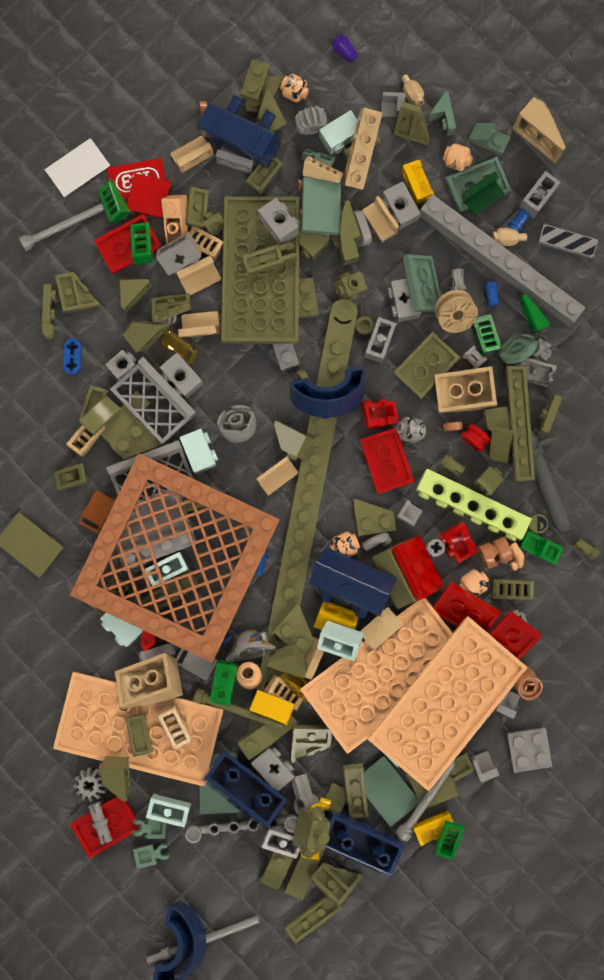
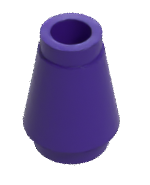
(344, 48)

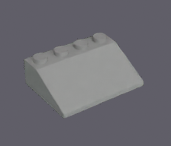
(163, 548)

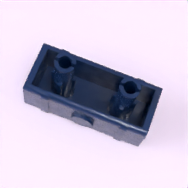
(239, 134)
(352, 582)
(244, 789)
(363, 843)

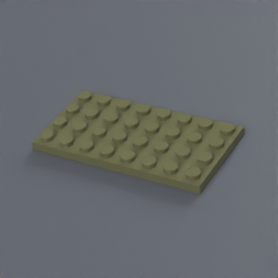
(265, 304)

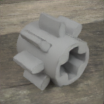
(542, 351)

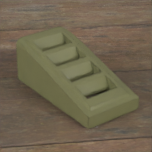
(530, 589)

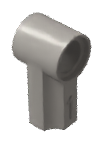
(303, 793)

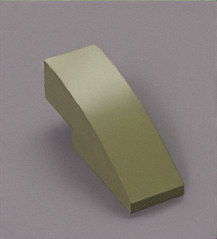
(348, 236)

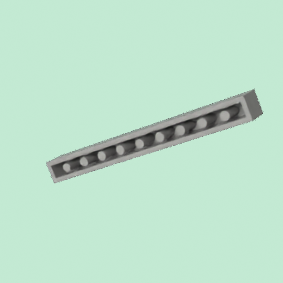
(501, 261)

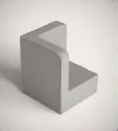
(391, 104)
(409, 513)
(508, 704)
(484, 766)

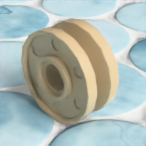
(456, 311)

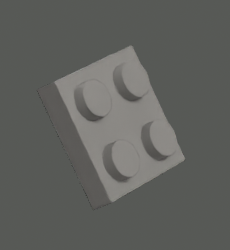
(529, 749)

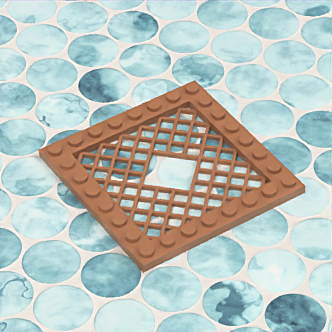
(204, 645)

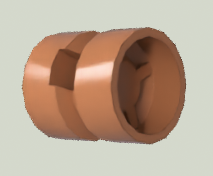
(495, 553)
(528, 685)

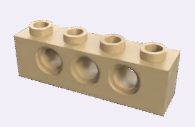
(361, 148)

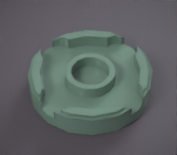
(518, 349)

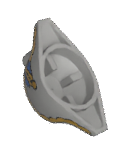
(250, 645)

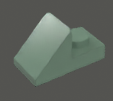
(444, 111)
(488, 138)

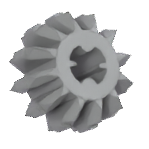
(310, 120)
(86, 778)

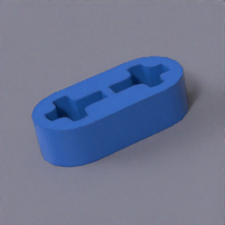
(67, 357)

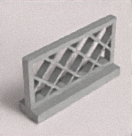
(165, 389)
(155, 454)

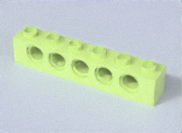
(519, 522)

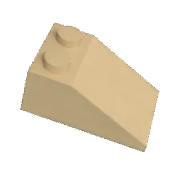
(540, 130)
(466, 390)
(148, 681)

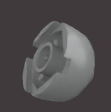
(237, 424)

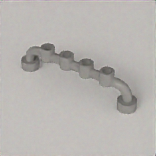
(194, 832)

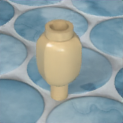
(413, 91)
(508, 236)

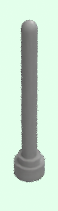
(29, 241)
(406, 830)

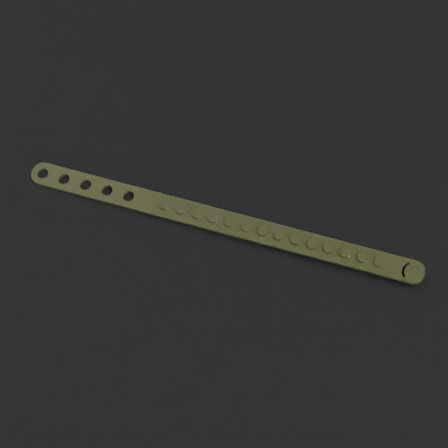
(309, 484)

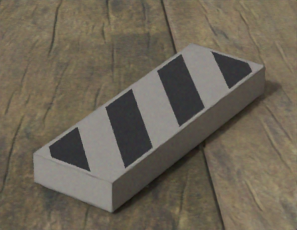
(568, 241)

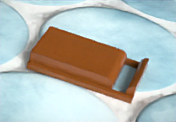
(97, 510)

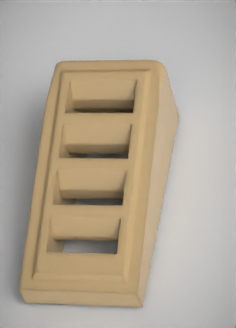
(319, 170)
(217, 249)
(86, 446)
(273, 683)
(166, 711)

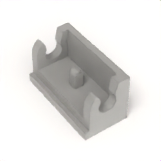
(538, 372)

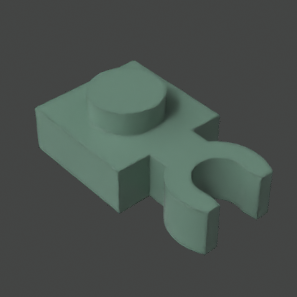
(324, 158)
(151, 828)
(147, 855)

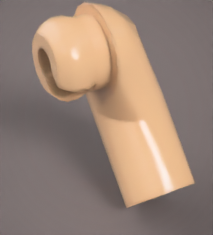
(518, 557)

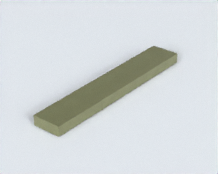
(520, 423)
(306, 867)

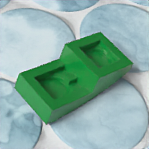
(540, 547)

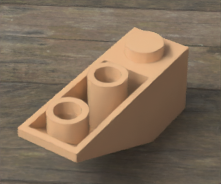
(174, 216)

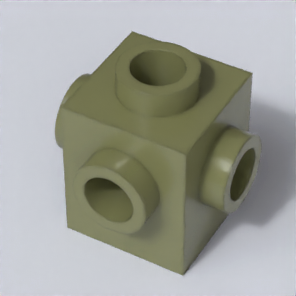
(350, 285)

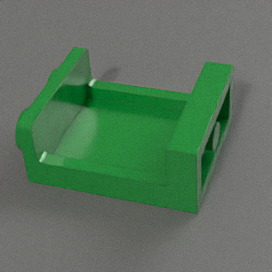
(224, 682)

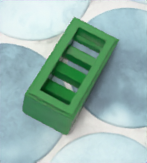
(122, 209)
(142, 255)
(535, 318)
(495, 339)
(446, 851)

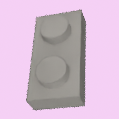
(285, 355)

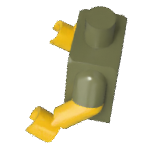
(312, 829)

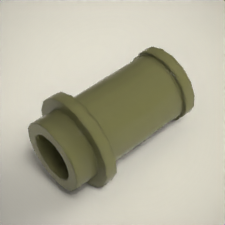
(452, 465)
(585, 548)

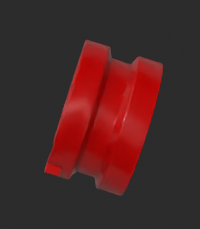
(475, 437)

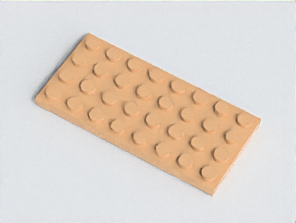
(361, 692)
(447, 703)
(97, 728)

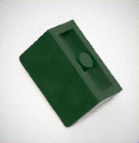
(483, 193)

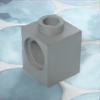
(114, 363)

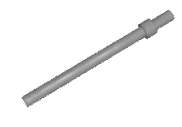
(167, 953)

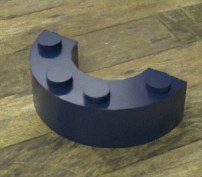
(329, 401)
(191, 943)

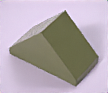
(132, 291)
(288, 660)

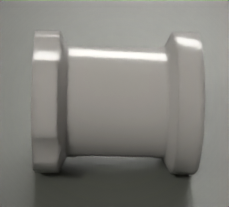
(472, 351)
(439, 544)

